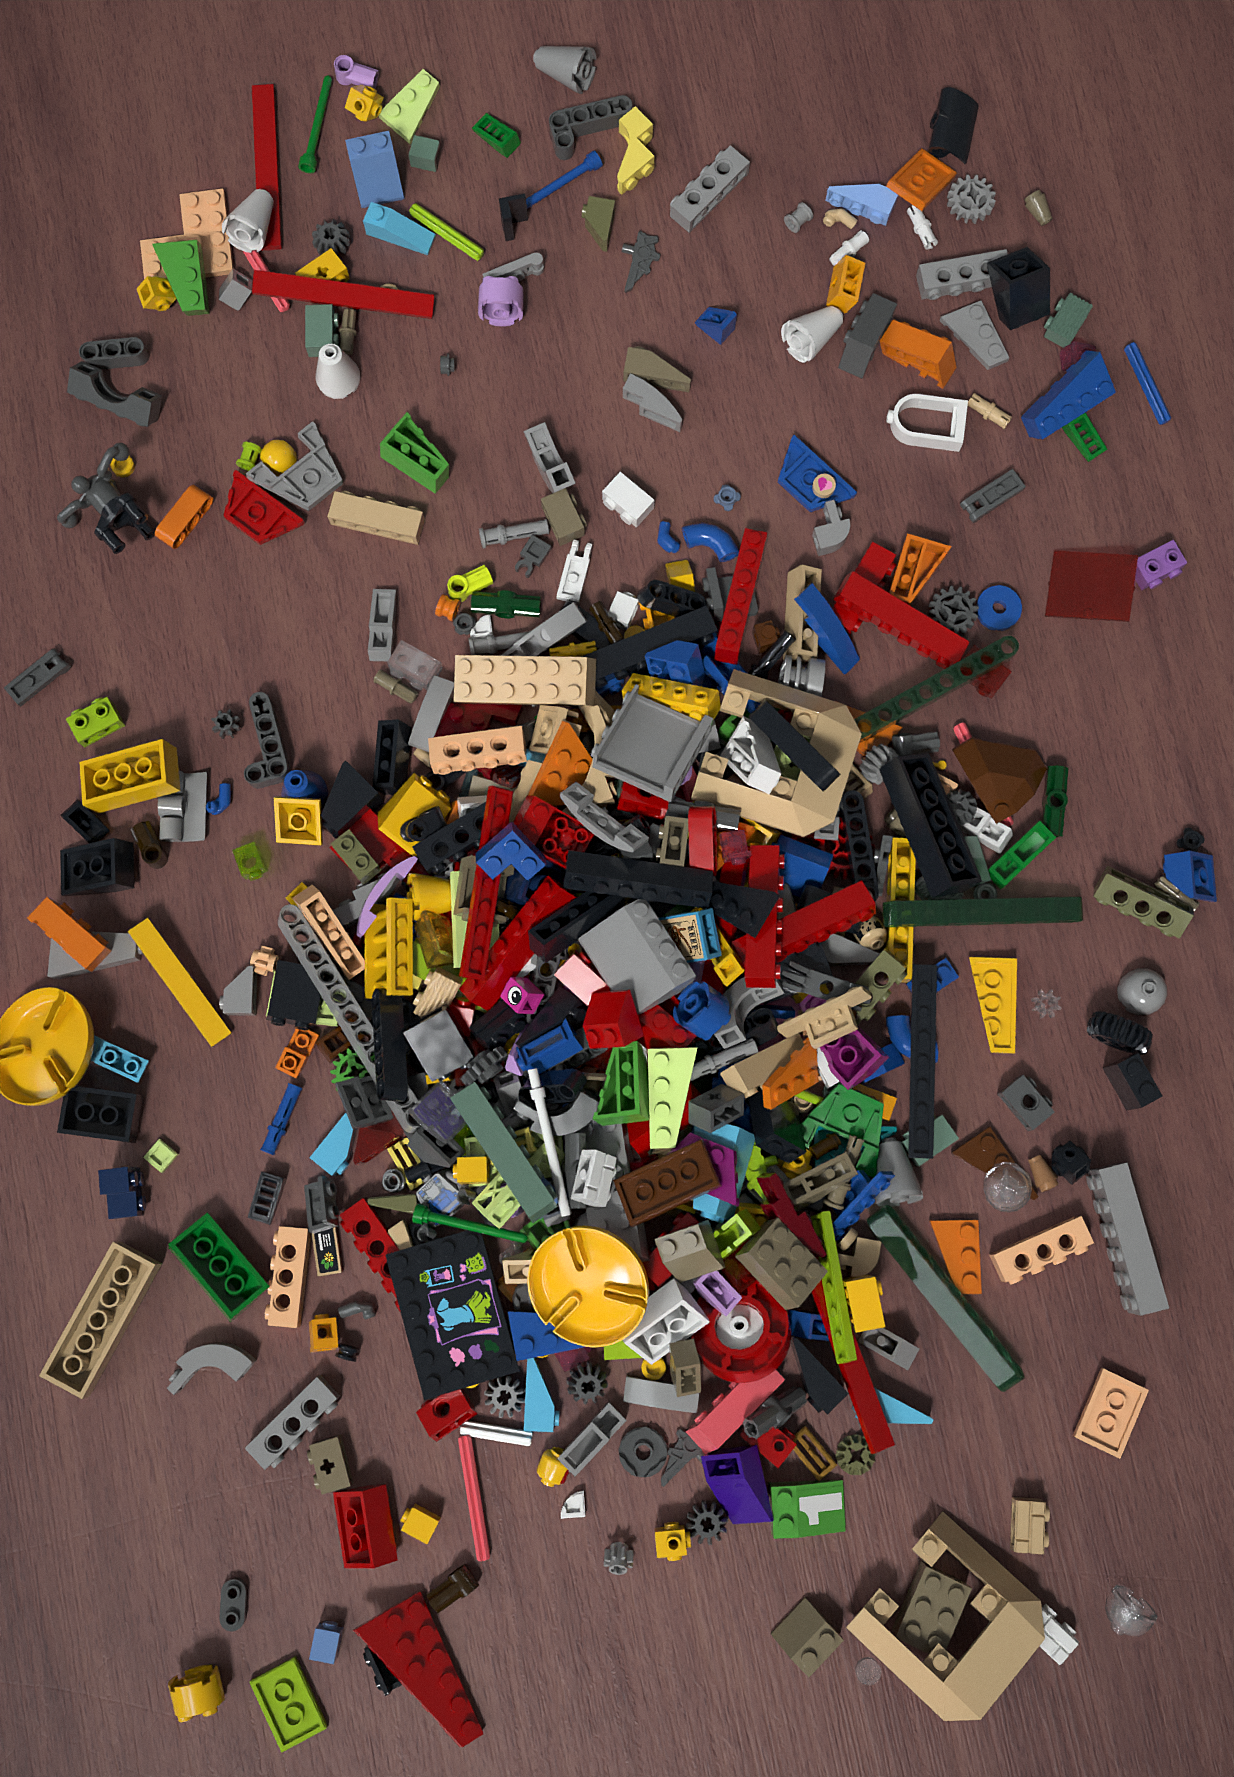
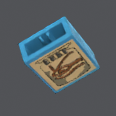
(694, 934)

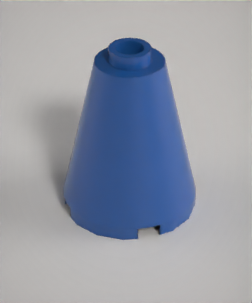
(305, 785)

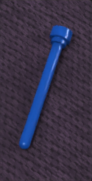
(590, 163)

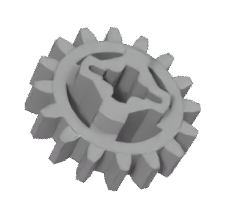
(969, 200)

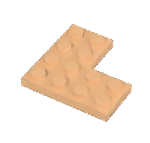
(202, 221)

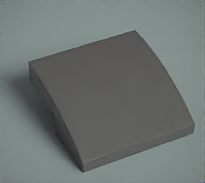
(362, 1103)

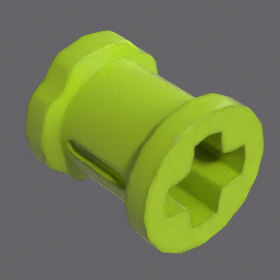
(248, 456)

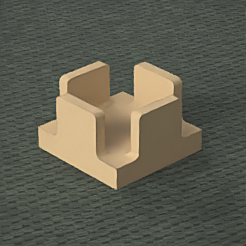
(547, 725)

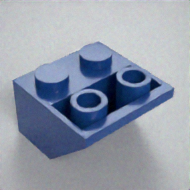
(677, 662)

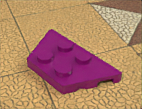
(725, 1165)

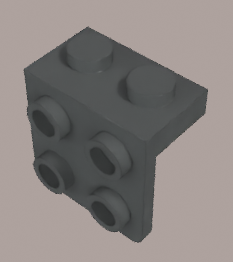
(718, 593)

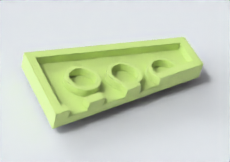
(668, 1087)

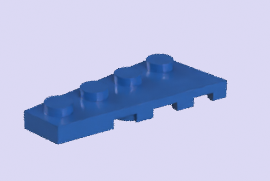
(535, 1338)

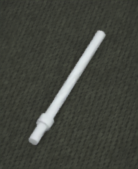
(538, 1094)

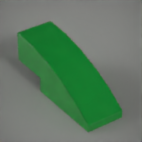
(1020, 854)

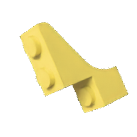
(638, 159)

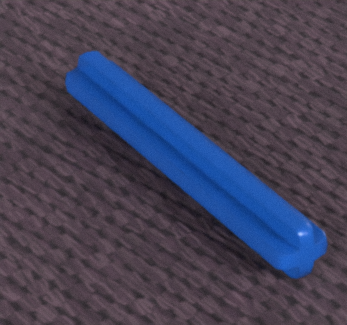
(1147, 383)

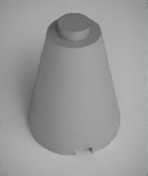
(567, 65)
(904, 1184)

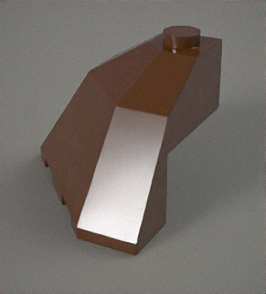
(1001, 774)

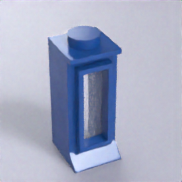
(549, 1048)

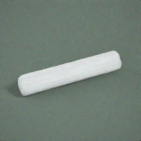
(496, 1433)

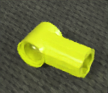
(471, 581)

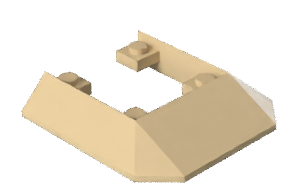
(791, 805)
(975, 1682)

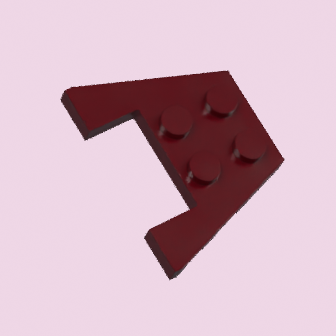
(469, 718)

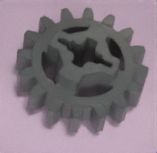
(961, 612)
(484, 1066)

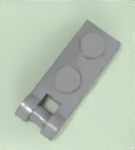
(519, 268)

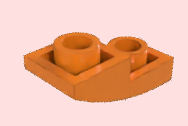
(297, 1052)

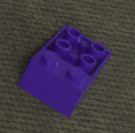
(738, 1483)

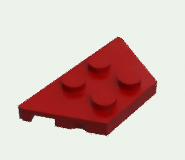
(258, 512)

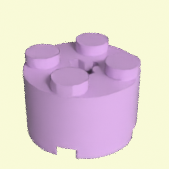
(500, 300)

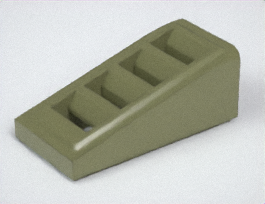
(402, 1203)

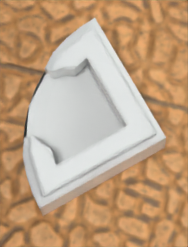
(482, 628)
(574, 1506)

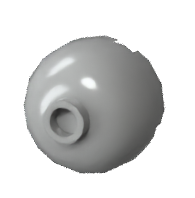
(1142, 991)

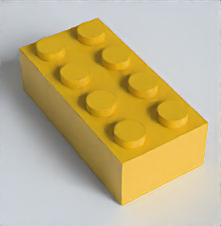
(129, 776)

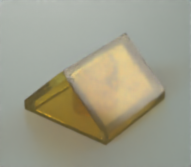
(435, 939)

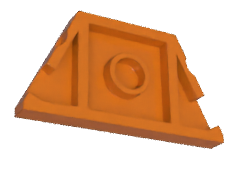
(563, 765)

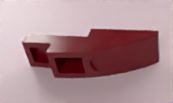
(781, 1206)

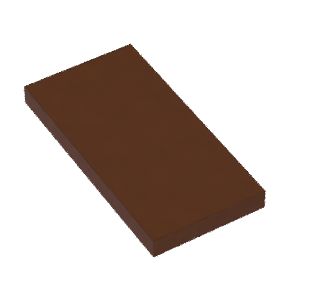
(667, 1183)

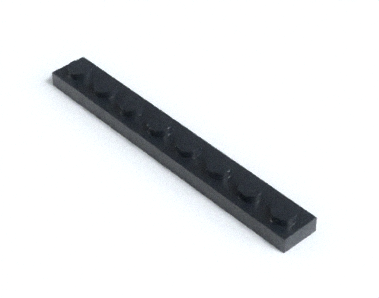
(922, 1061)

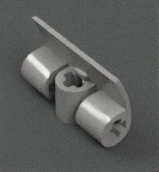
(184, 811)

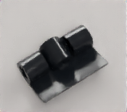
(953, 124)

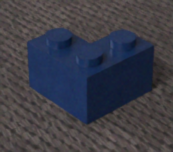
(123, 1191)

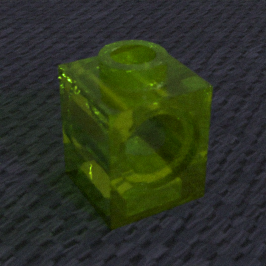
(248, 851)

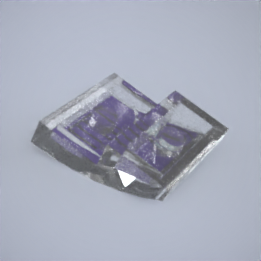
(438, 1113)

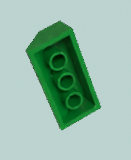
(218, 1267)

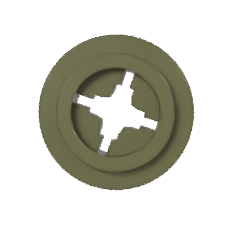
(843, 1455)

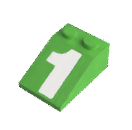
(806, 1508)

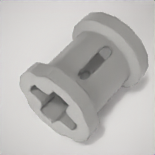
(798, 217)

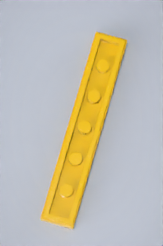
(179, 982)

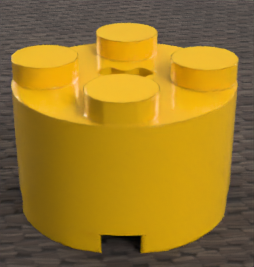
(196, 1692)

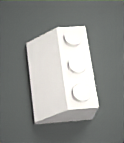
(668, 1318)

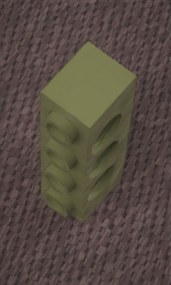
(1158, 901)
(886, 963)

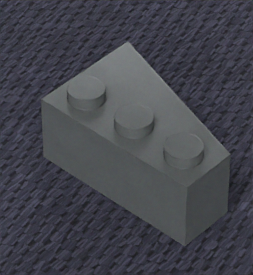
(866, 335)

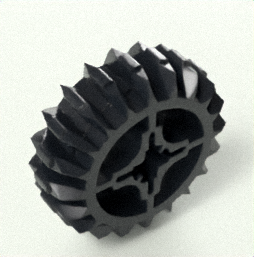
(1119, 1033)

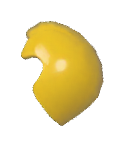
(278, 456)

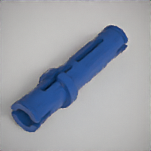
(281, 1119)

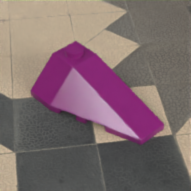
(850, 1056)

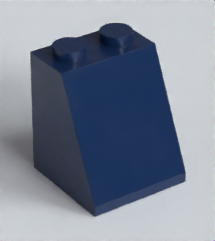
(521, 890)

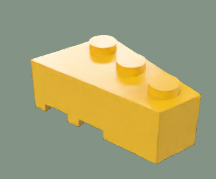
(864, 1302)

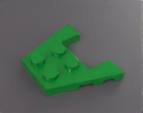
(849, 1114)

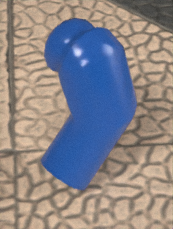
(665, 540)
(222, 802)

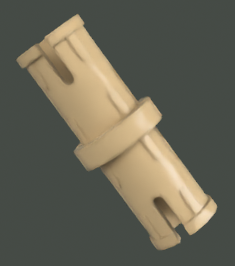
(989, 411)

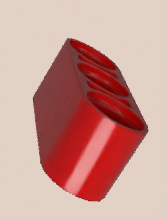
(703, 838)

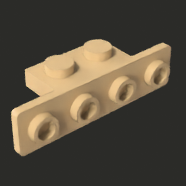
(827, 1020)

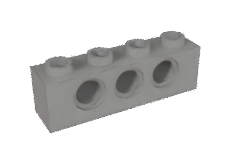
(726, 161)
(950, 270)
(261, 1447)

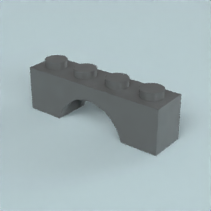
(89, 385)

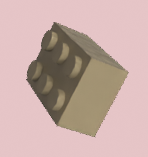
(781, 1264)
(931, 1609)

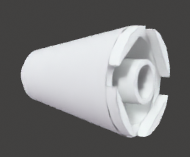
(249, 222)
(811, 332)
(336, 372)

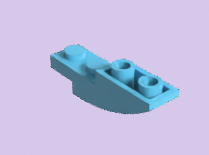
(118, 1059)

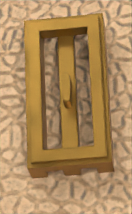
(804, 1430)

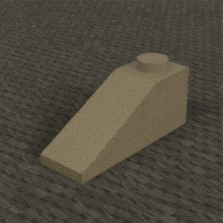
(654, 370)
(819, 1181)

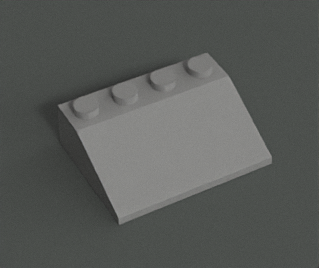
(638, 955)

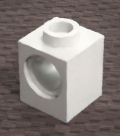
(624, 609)

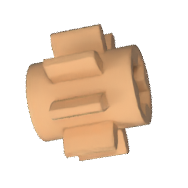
(264, 960)

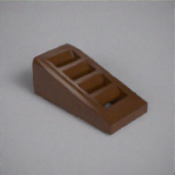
(329, 1037)

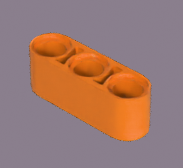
(183, 516)

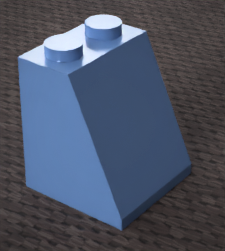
(374, 169)

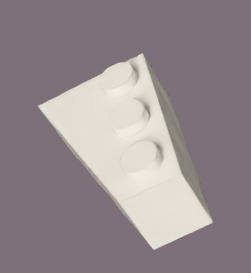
(752, 756)

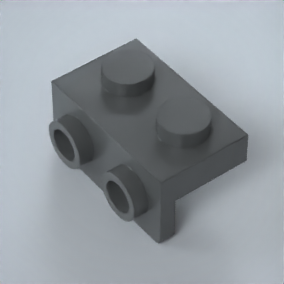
(321, 1205)

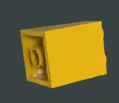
(408, 803)

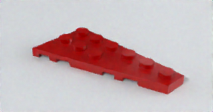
(417, 1657)

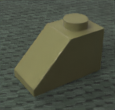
(599, 219)

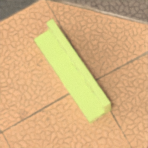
(503, 1201)

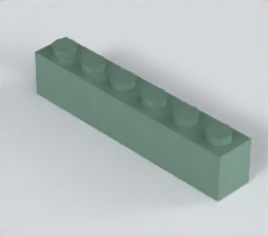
(504, 1152)

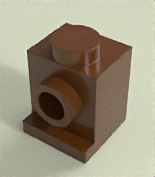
(765, 636)

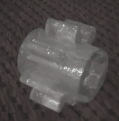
(1040, 1007)

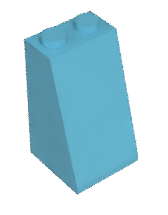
(742, 1143)

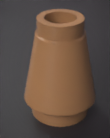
(1043, 1174)

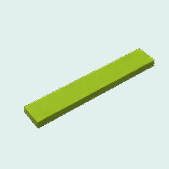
(834, 1291)

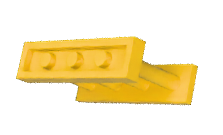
(390, 948)

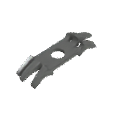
(812, 982)

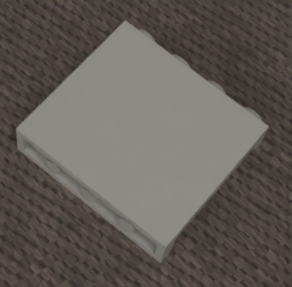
(650, 745)

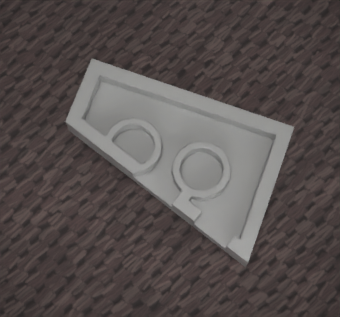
(978, 333)

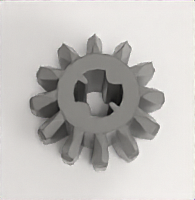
(874, 760)
(511, 1401)

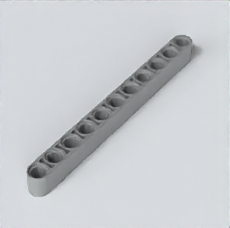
(338, 1009)

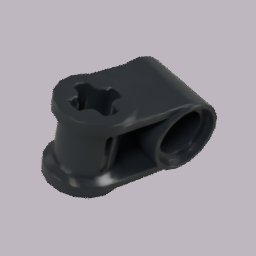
(425, 824)

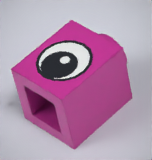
(522, 995)

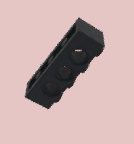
(448, 836)

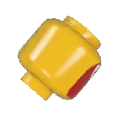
(551, 1469)

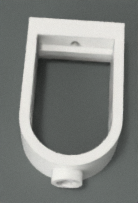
(956, 406)

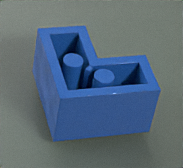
(508, 848)

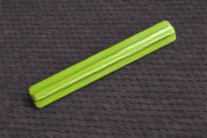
(446, 232)

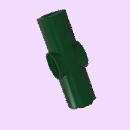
(506, 604)
(1055, 786)

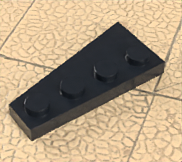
(742, 906)

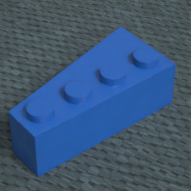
(1074, 394)

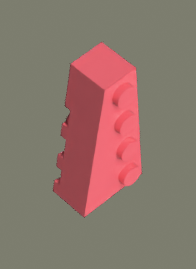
(730, 1410)

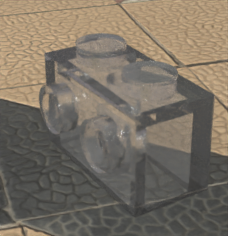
(413, 665)

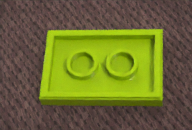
(288, 1704)

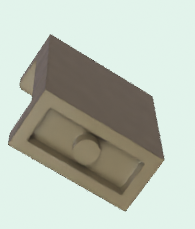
(465, 887)

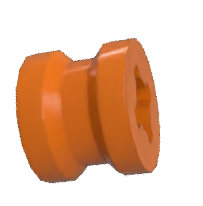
(447, 607)

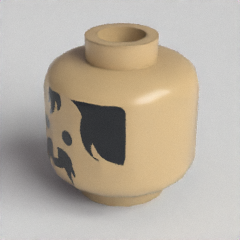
(872, 934)

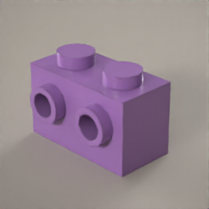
(1158, 565)

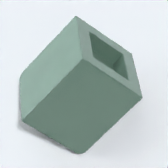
(424, 153)

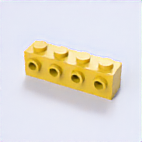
(681, 697)

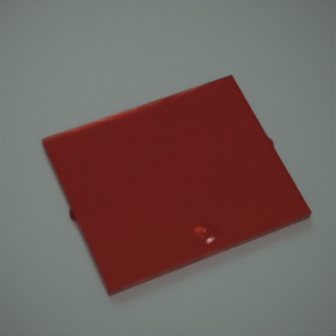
(1091, 586)

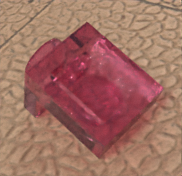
(1072, 353)
(734, 847)
(570, 1358)

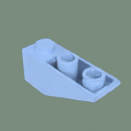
(867, 200)

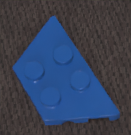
(801, 469)

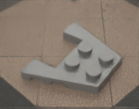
(308, 479)

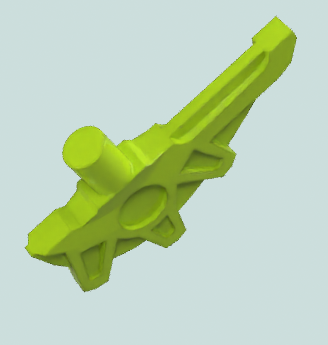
(757, 1166)

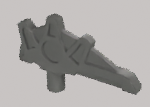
(642, 256)
(680, 1455)

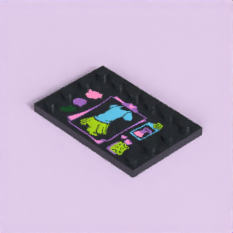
(452, 1313)

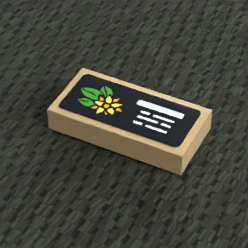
(327, 1252)

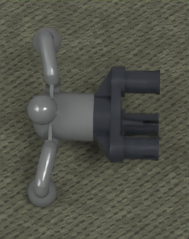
(115, 509)

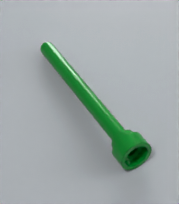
(308, 161)
(423, 1214)

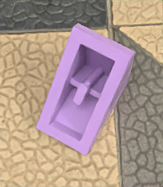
(717, 1292)

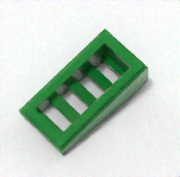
(506, 144)
(1078, 441)

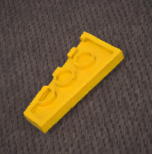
(996, 992)

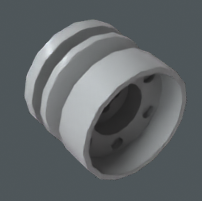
(804, 679)

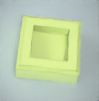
(161, 1155)

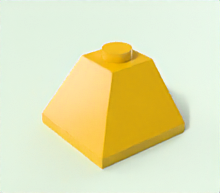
(298, 820)

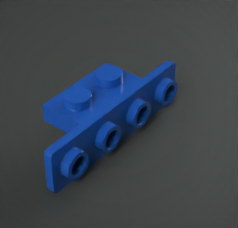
(722, 671)
(859, 1198)

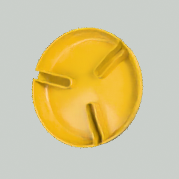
(44, 1046)
(588, 1286)

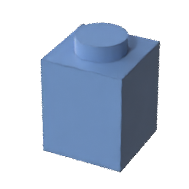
(326, 1642)

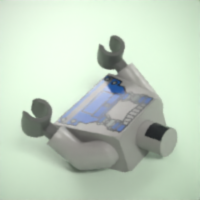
(442, 1196)

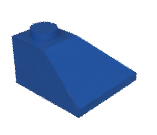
(1192, 874)

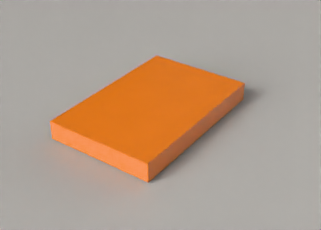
(921, 179)

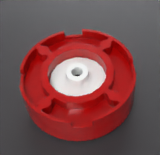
(746, 1341)

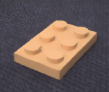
(1110, 1413)

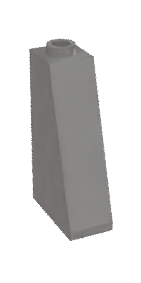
(123, 951)

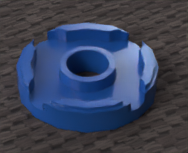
(1005, 597)

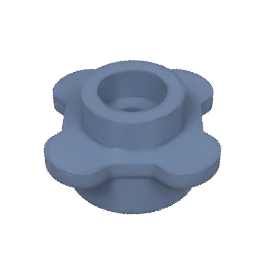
(728, 491)

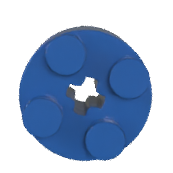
(702, 1010)

